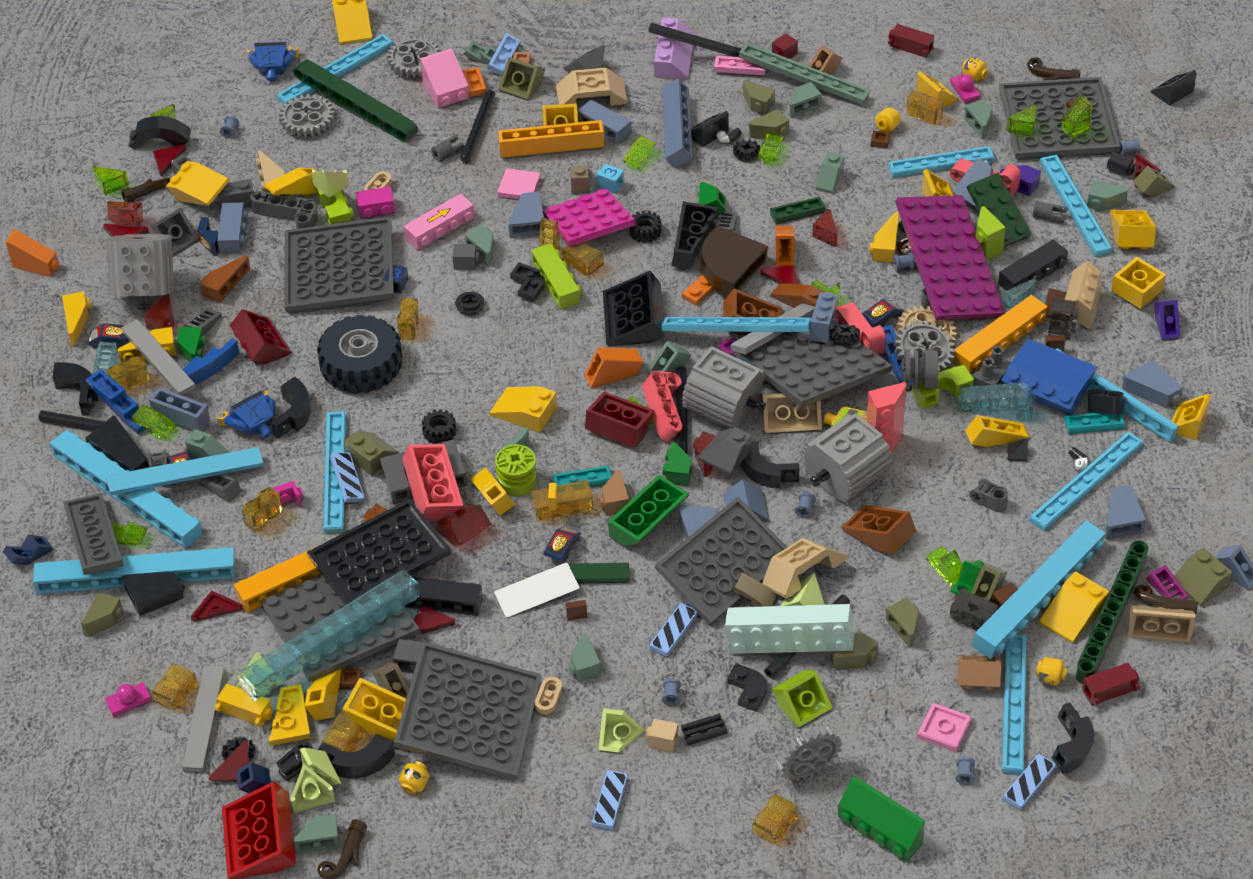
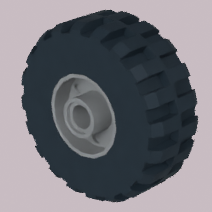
(359, 354)

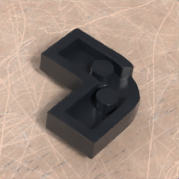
(532, 281)
(752, 683)

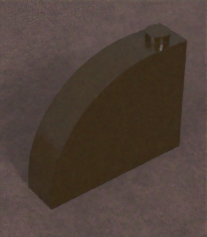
(730, 259)

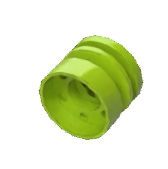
(516, 469)

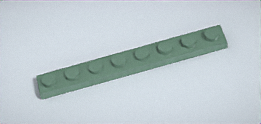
(804, 73)

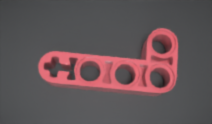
(1010, 175)
(872, 338)
(658, 393)

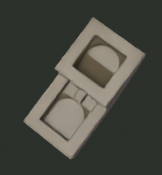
(755, 591)

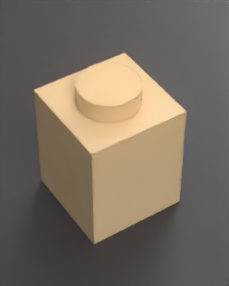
(662, 735)

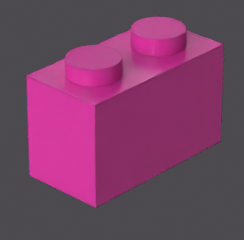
(375, 202)

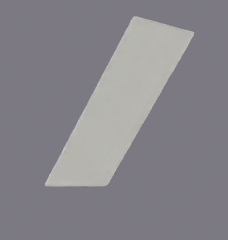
(536, 590)

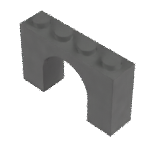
(396, 477)

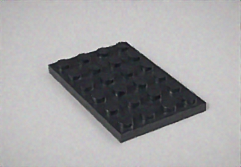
(378, 550)

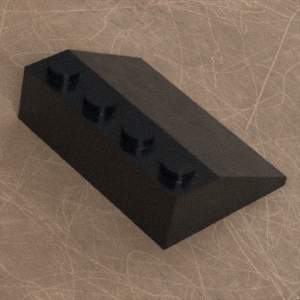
(634, 311)

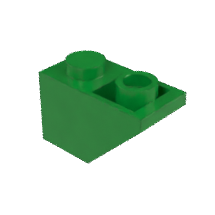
(712, 196)
(190, 342)
(678, 466)

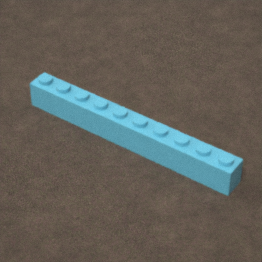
(145, 503)
(187, 565)
(1038, 590)

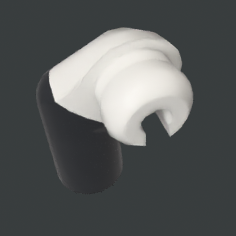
(728, 138)
(1081, 459)

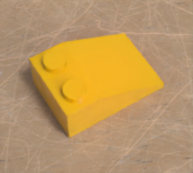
(352, 21)
(196, 184)
(1133, 229)
(526, 406)
(1074, 607)
(375, 709)

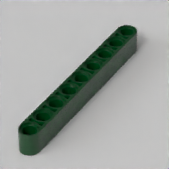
(355, 100)
(1112, 611)

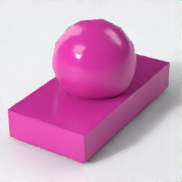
(965, 88)
(127, 698)

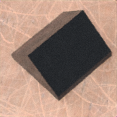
(1176, 87)
(706, 130)

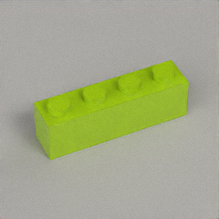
(556, 276)

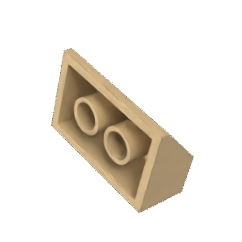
(1085, 289)
(786, 416)
(1160, 623)

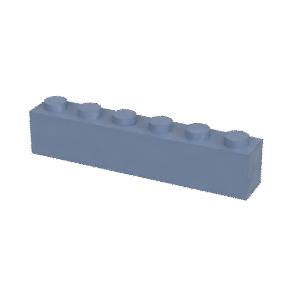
(677, 123)

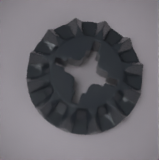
(750, 154)
(464, 299)
(845, 333)
(231, 746)

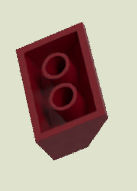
(259, 337)
(618, 419)

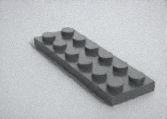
(93, 534)

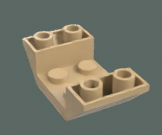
(591, 84)
(794, 560)

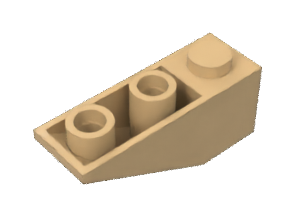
(269, 170)

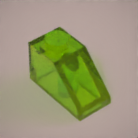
(1078, 117)

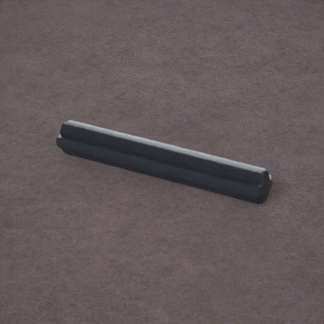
(69, 420)

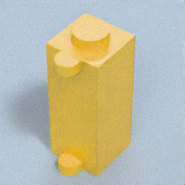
(240, 705)

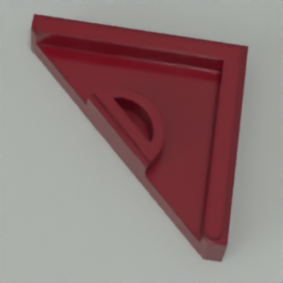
(166, 156)
(1141, 163)
(116, 230)
(781, 274)
(215, 605)
(431, 620)
(233, 763)

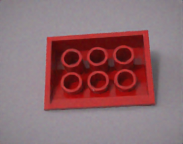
(258, 833)

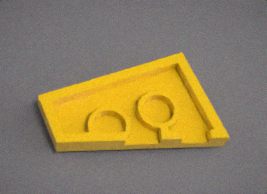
(290, 718)

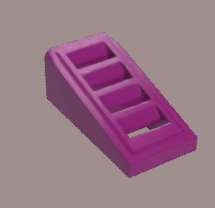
(1168, 577)

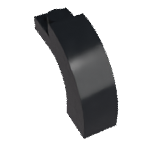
(160, 128)
(74, 376)
(298, 414)
(768, 473)
(1081, 731)
(362, 762)

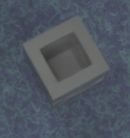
(465, 256)

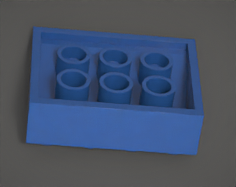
(1053, 376)

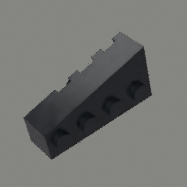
(693, 228)

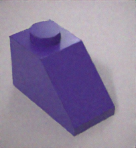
(1028, 179)
(1167, 318)

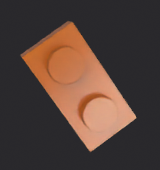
(474, 81)
(697, 291)

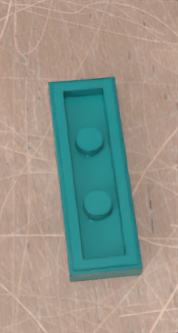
(1093, 422)
(596, 476)

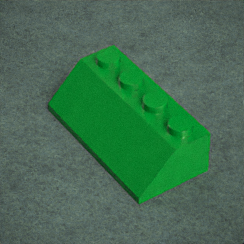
(645, 511)
(881, 819)

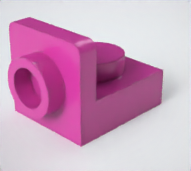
(289, 492)

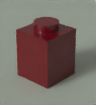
(785, 46)

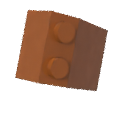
(745, 305)
(881, 527)

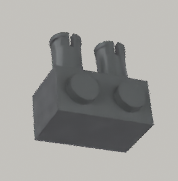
(992, 369)

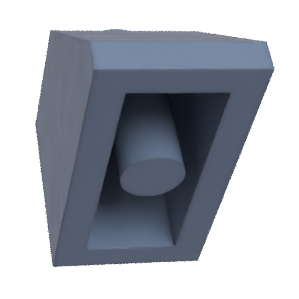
(1239, 563)

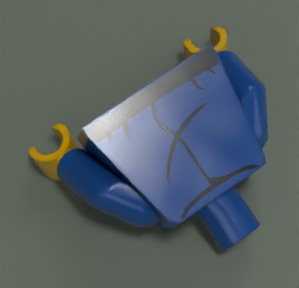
(272, 58)
(251, 414)

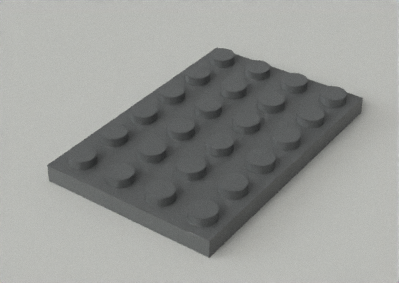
(715, 556)

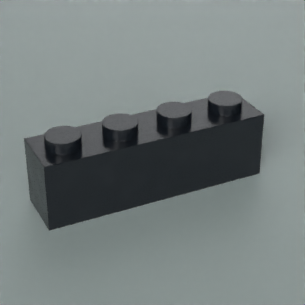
(1035, 265)
(448, 596)

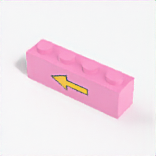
(439, 221)

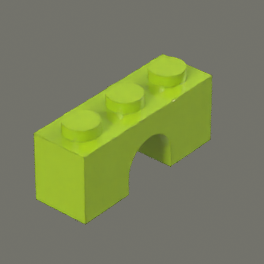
(336, 207)
(950, 380)

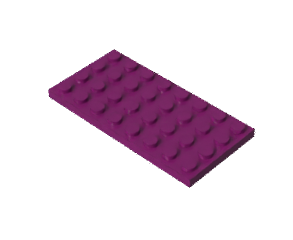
(949, 257)

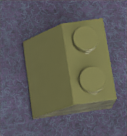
(521, 78)
(367, 450)
(1203, 576)

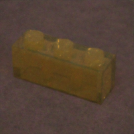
(572, 499)

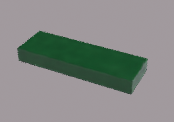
(797, 210)
(600, 572)

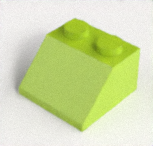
(990, 234)
(802, 697)

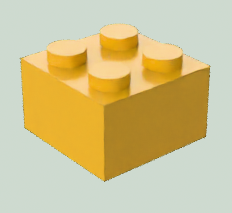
(1138, 282)

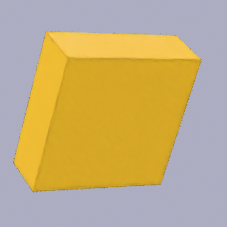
(552, 496)

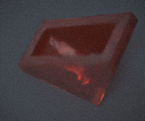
(825, 229)

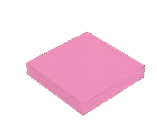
(518, 182)
(944, 727)

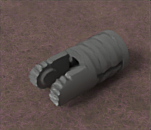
(446, 148)
(1045, 210)

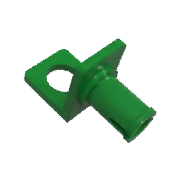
(968, 576)

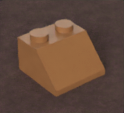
(978, 671)

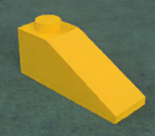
(885, 240)
(76, 314)
(991, 431)

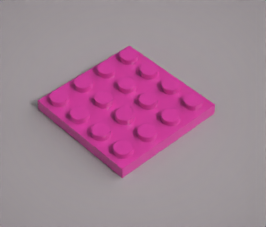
(589, 217)

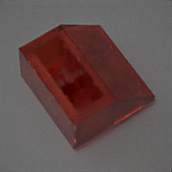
(463, 524)

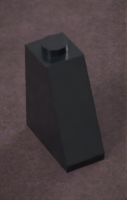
(153, 590)

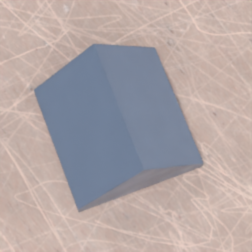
(750, 495)

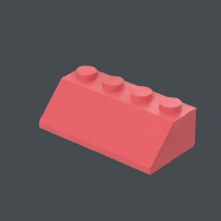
(886, 412)
(432, 480)

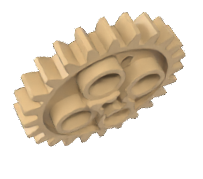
(923, 315)

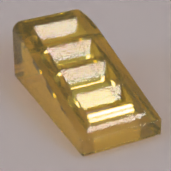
(549, 235)

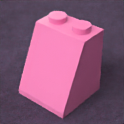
(444, 78)

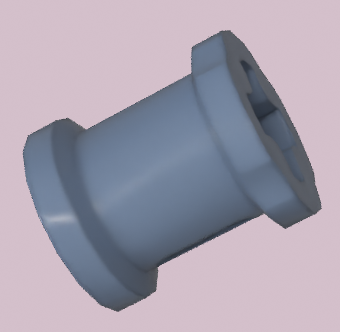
(229, 126)
(1129, 146)
(903, 261)
(804, 508)
(671, 692)
(965, 770)

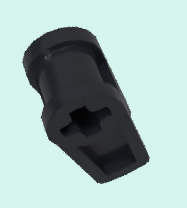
(291, 763)

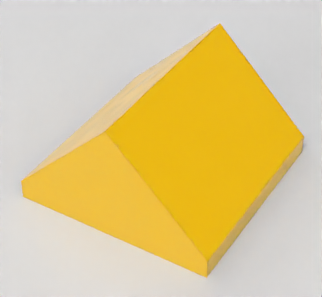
(934, 88)
(559, 114)
(934, 185)
(1191, 416)

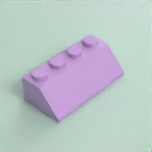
(673, 56)

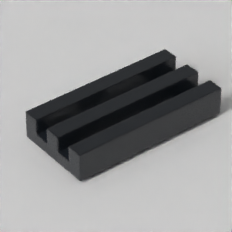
(702, 726)

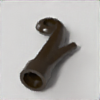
(1052, 74)
(128, 194)
(1145, 594)
(351, 849)

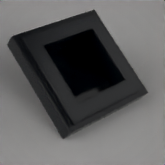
(1018, 450)

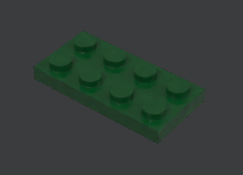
(996, 198)

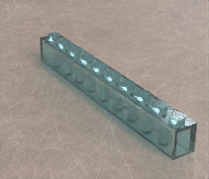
(328, 635)

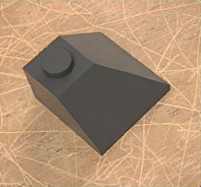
(590, 60)
(178, 227)
(727, 450)

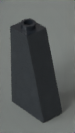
(117, 445)

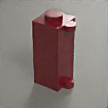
(911, 40)
(1110, 684)

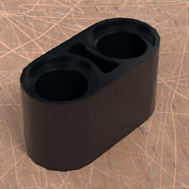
(1105, 401)

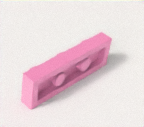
(737, 65)

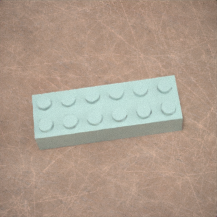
(790, 629)

